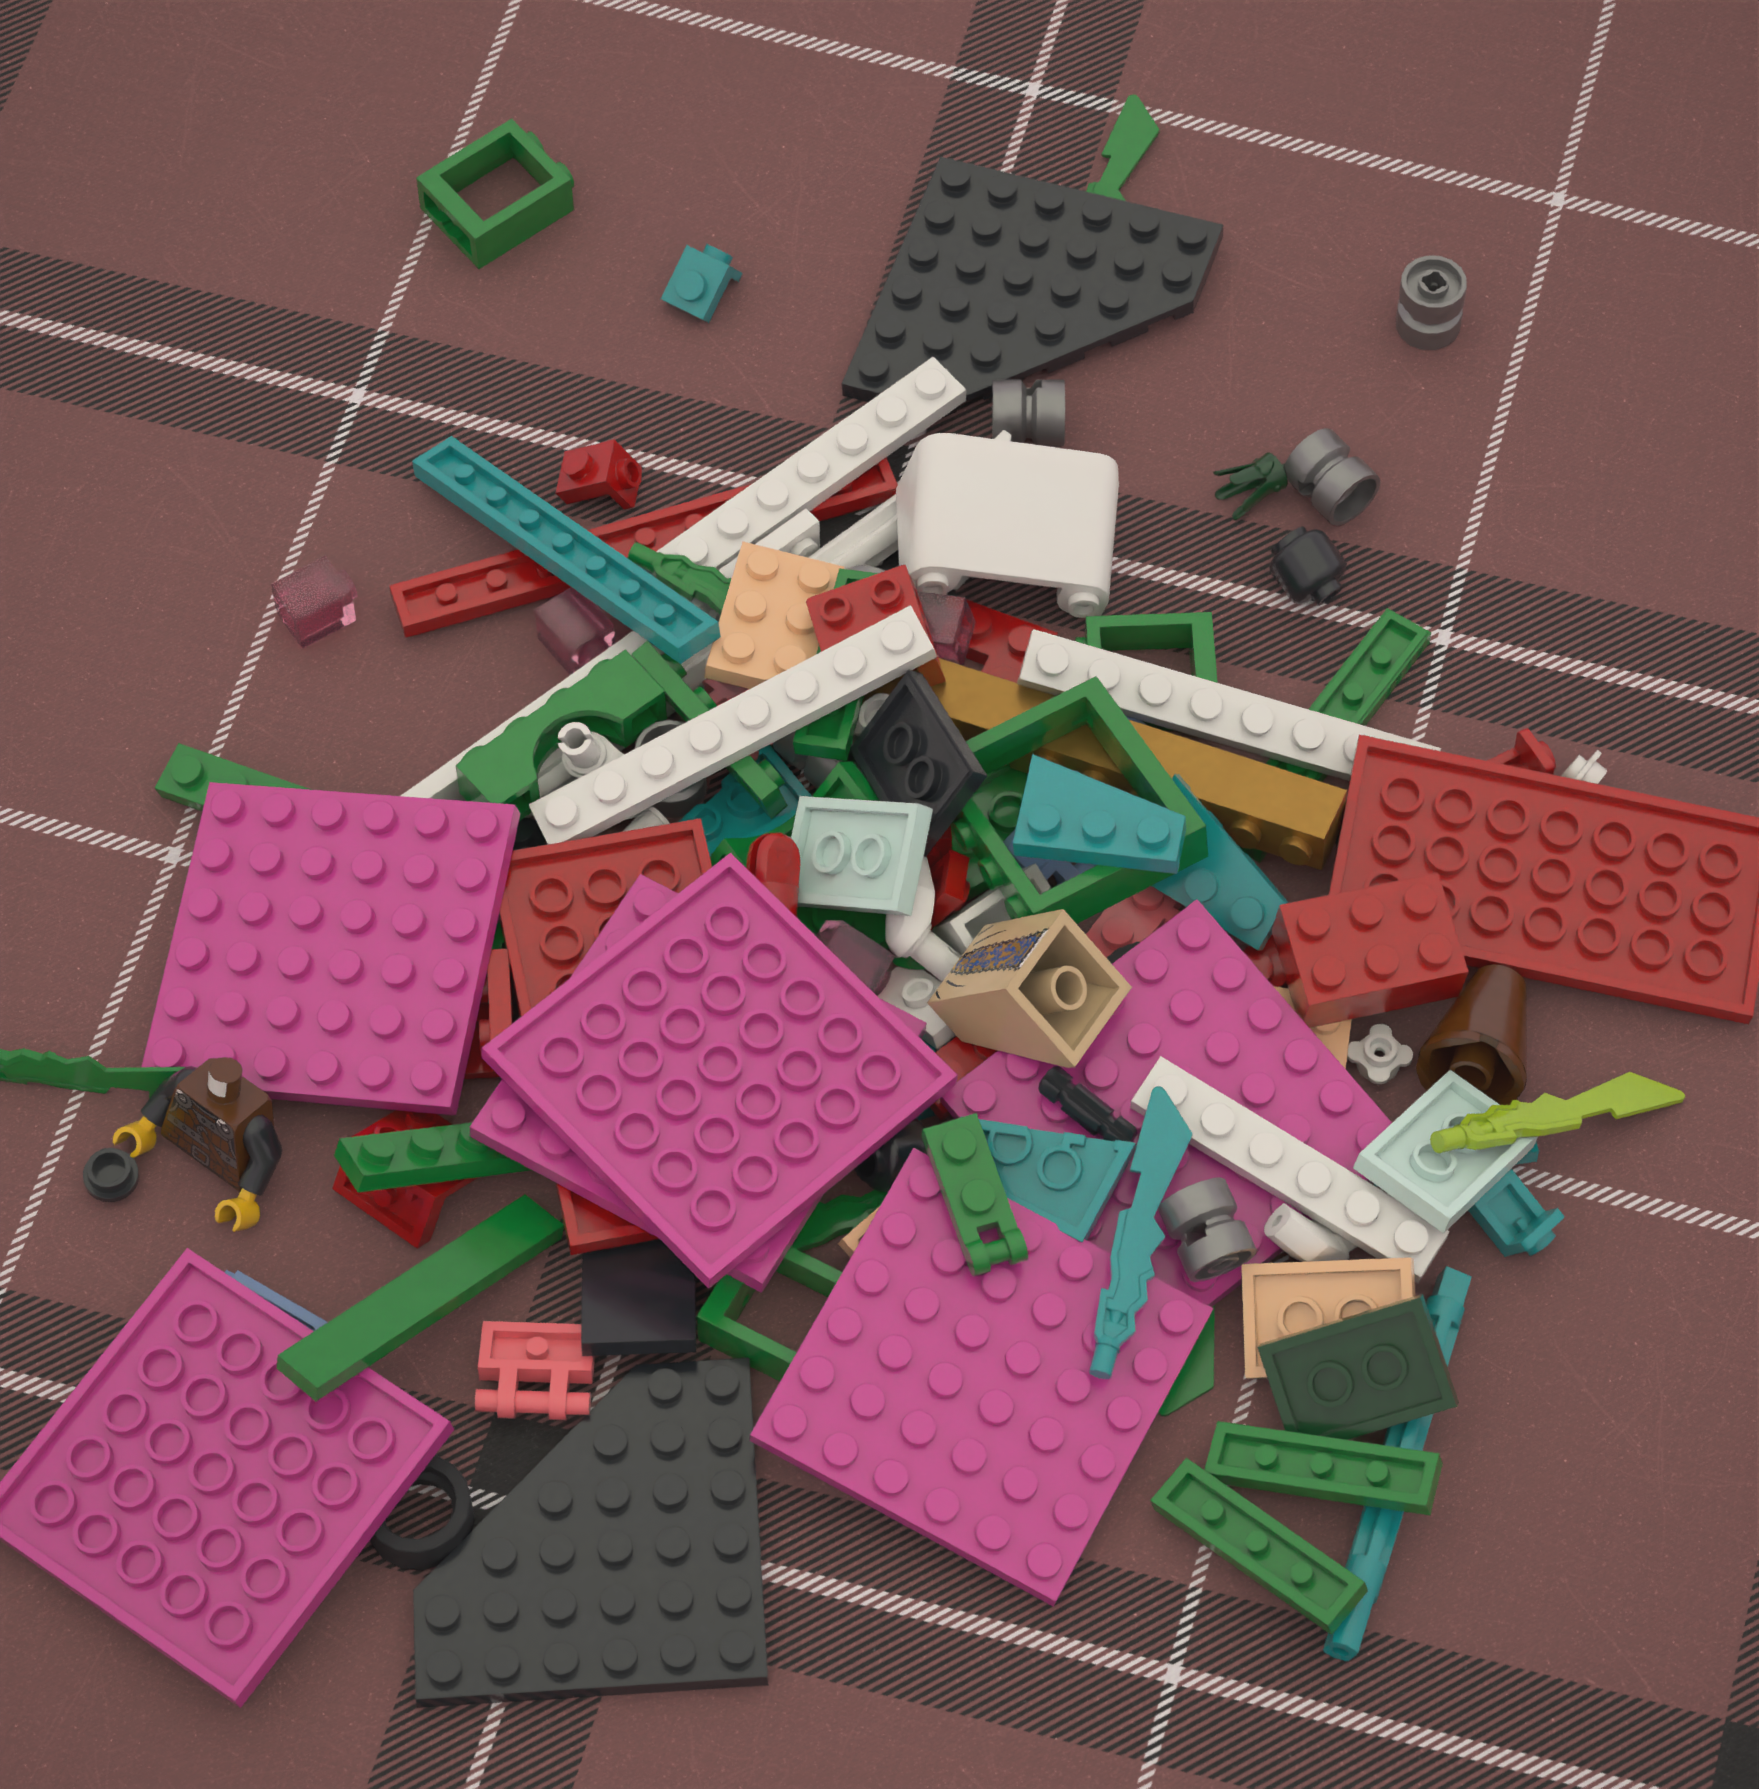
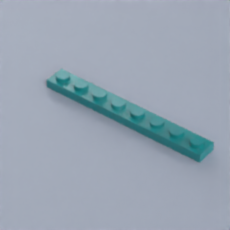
(567, 550)

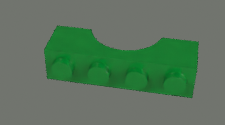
(612, 700)

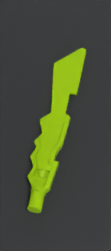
(1549, 1115)

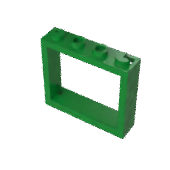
(1034, 728)

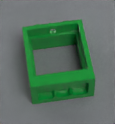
(500, 233)
(1157, 632)
(728, 1299)

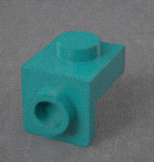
(700, 281)
(1515, 1217)

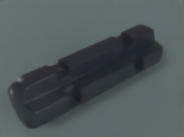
(1085, 1106)

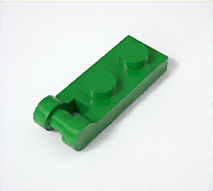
(973, 1193)

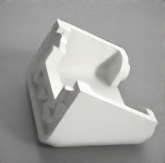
(1009, 517)

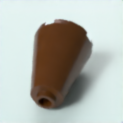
(1482, 1036)

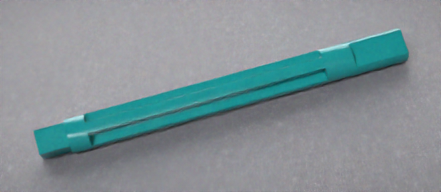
(1380, 1526)

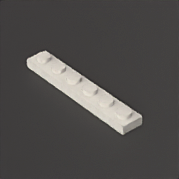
(1294, 1170)

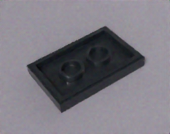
(918, 755)
(637, 1301)

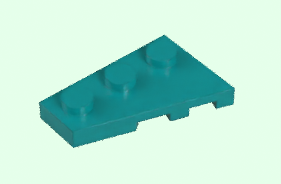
(737, 815)
(1094, 823)
(1226, 883)
(1058, 1173)

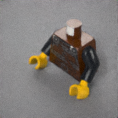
(218, 1123)

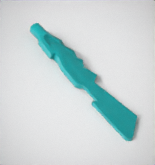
(1137, 1234)

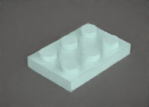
(860, 853)
(1433, 1183)

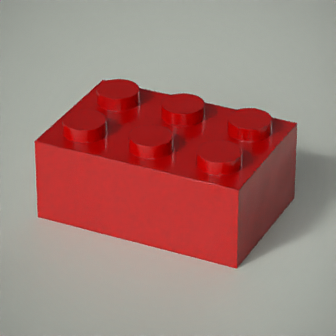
(1369, 950)

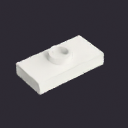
(910, 992)

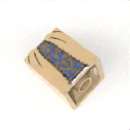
(1031, 989)

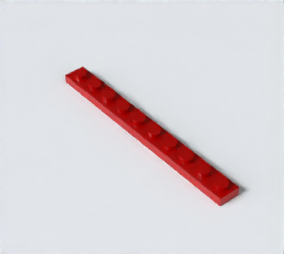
(517, 579)

